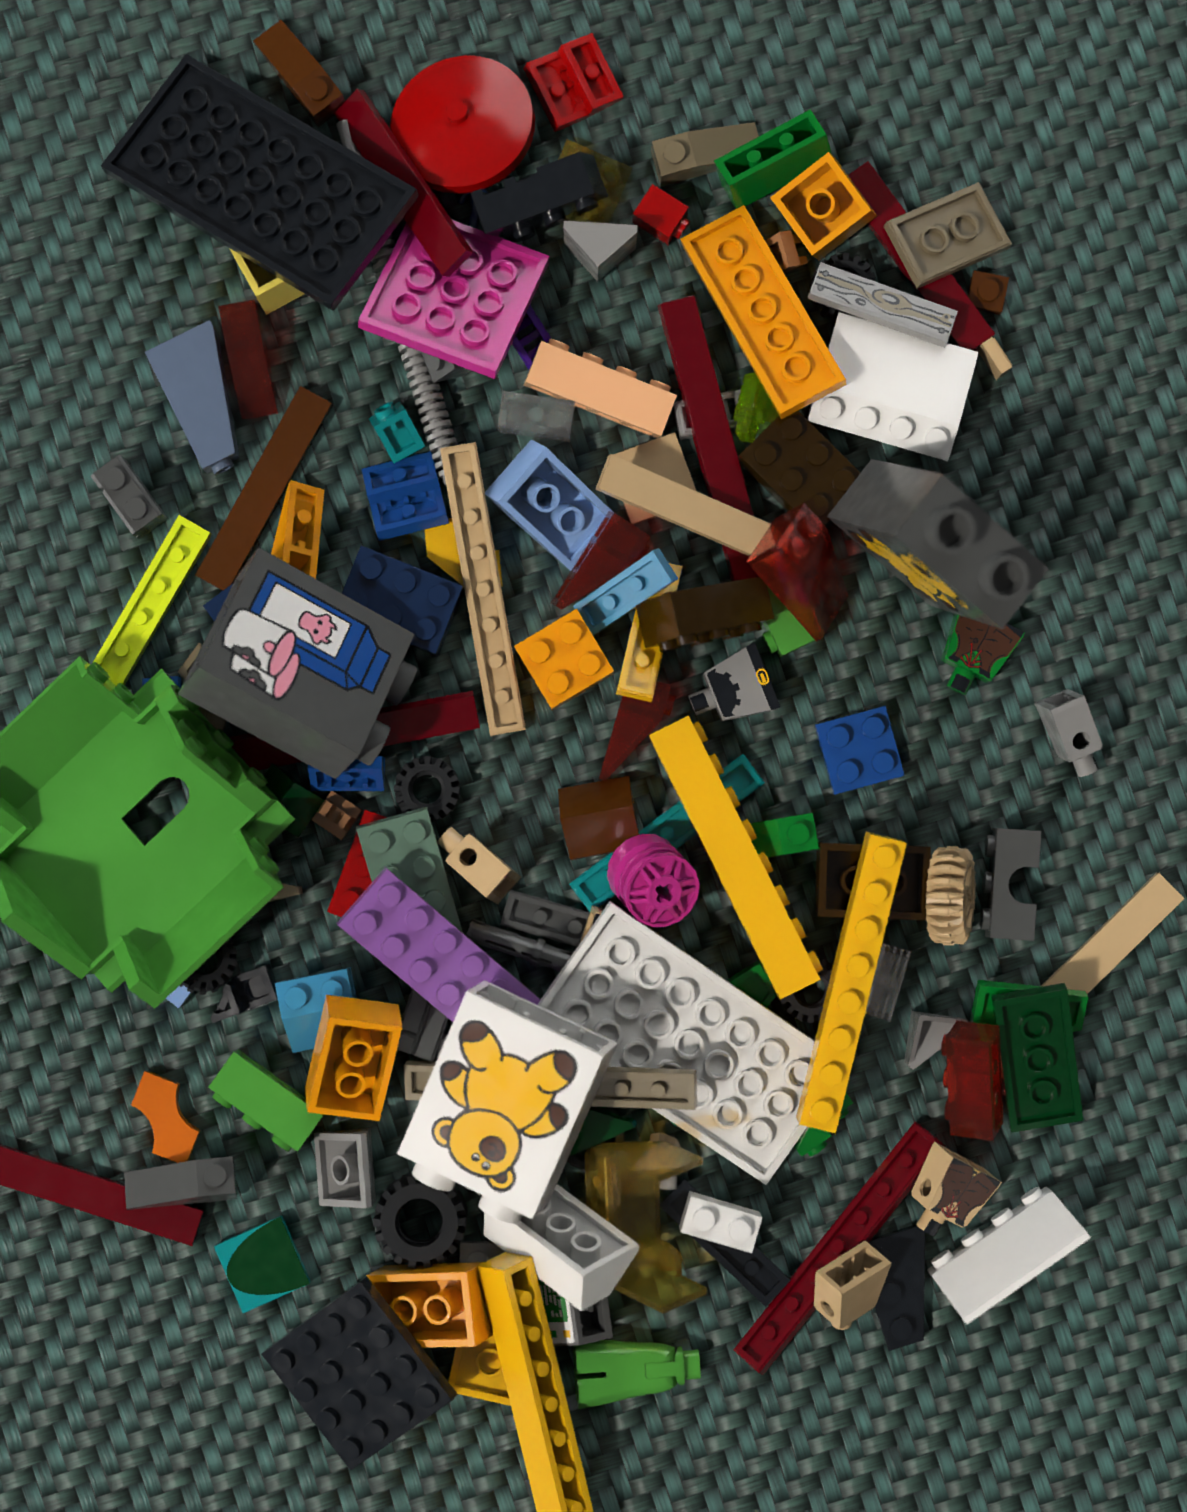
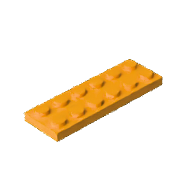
(763, 312)

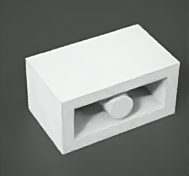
(720, 1222)

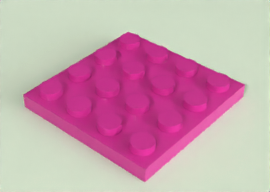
(457, 317)

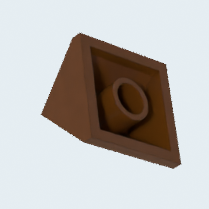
(597, 816)

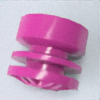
(640, 868)

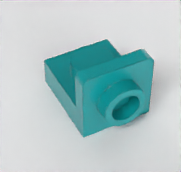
(396, 431)

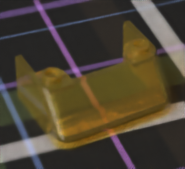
(625, 1192)

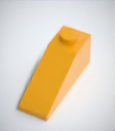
(300, 527)

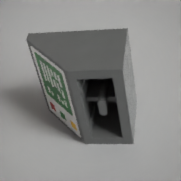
(572, 1326)

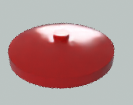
(464, 123)

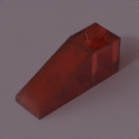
(607, 554)
(633, 725)

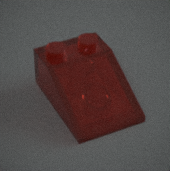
(801, 569)

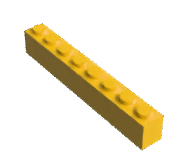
(735, 858)
(850, 982)
(534, 1384)

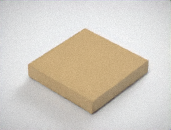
(660, 457)

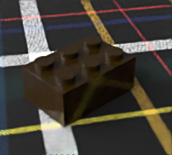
(799, 466)
(705, 614)
(836, 873)

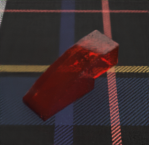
(248, 359)

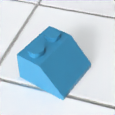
(303, 1001)

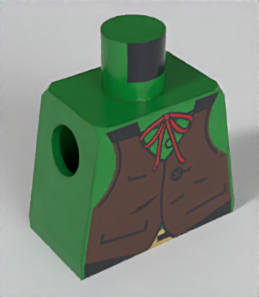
(977, 651)

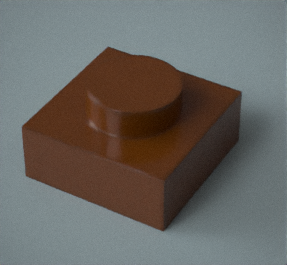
(988, 291)

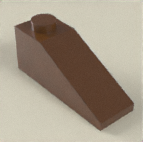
(300, 72)

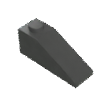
(181, 1183)

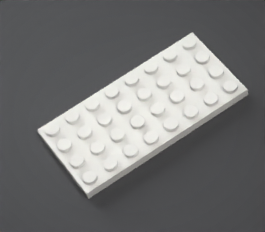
(685, 1016)

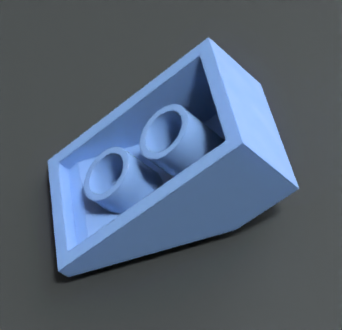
(548, 502)

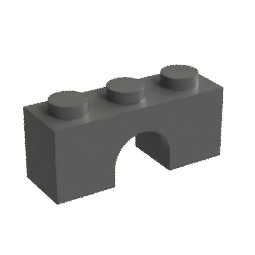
(1008, 852)

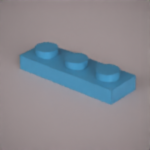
(626, 591)

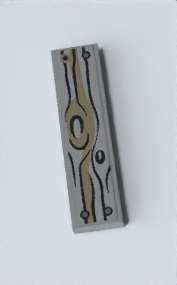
(882, 304)

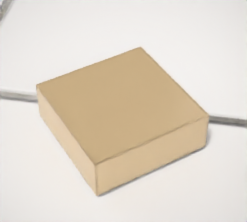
(994, 358)

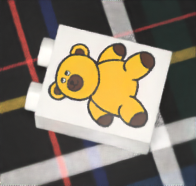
(505, 1102)

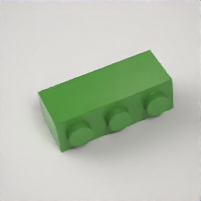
(264, 1101)

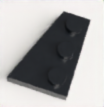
(902, 1296)

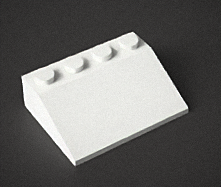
(896, 387)
(1006, 1253)

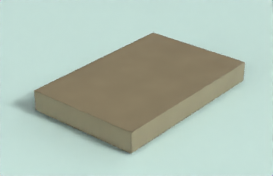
(947, 235)

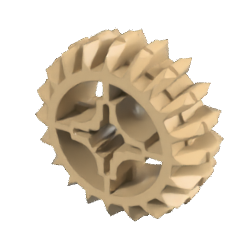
(950, 895)

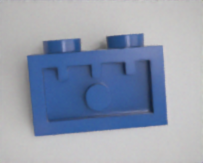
(354, 778)

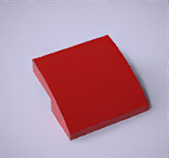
(573, 82)

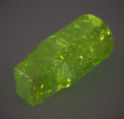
(751, 408)

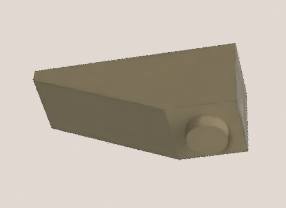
(694, 152)

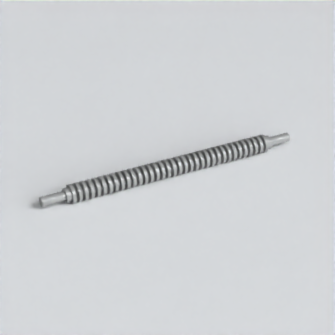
(421, 381)

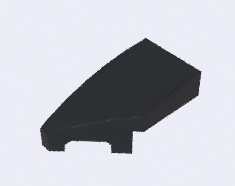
(246, 992)

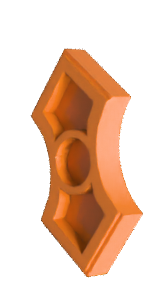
(159, 1103)

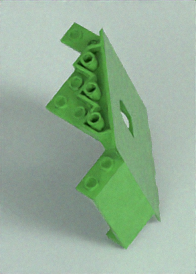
(82, 877)

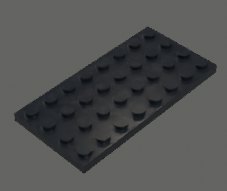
(260, 181)

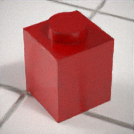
(661, 215)

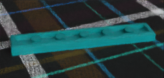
(673, 825)

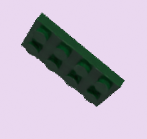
(1038, 1057)

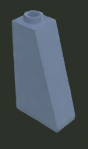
(197, 390)

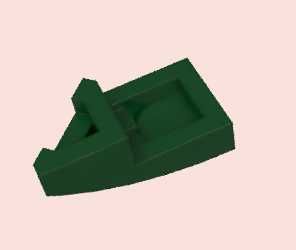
(599, 1127)

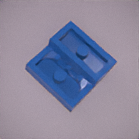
(405, 496)

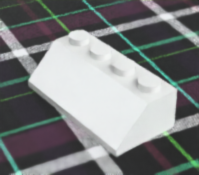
(570, 1248)

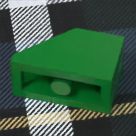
(785, 835)

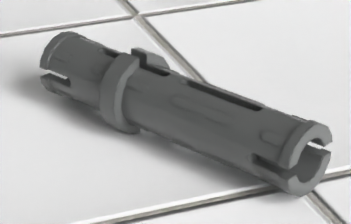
(519, 946)

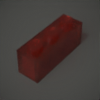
(973, 1080)

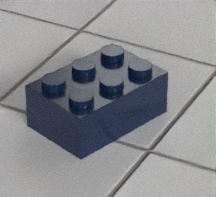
(405, 596)

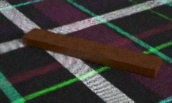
(264, 489)

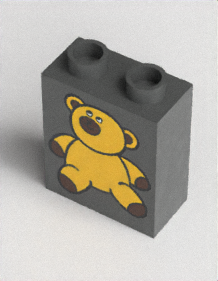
(938, 542)

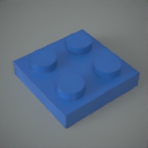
(859, 750)

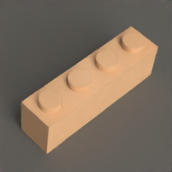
(600, 389)

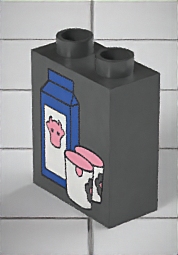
(301, 666)

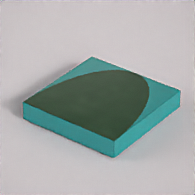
(262, 1264)

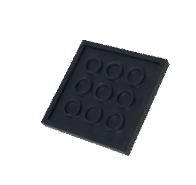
(359, 1373)

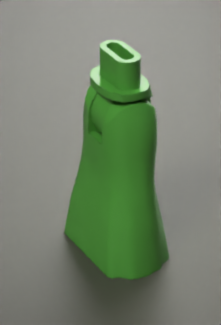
(627, 1369)

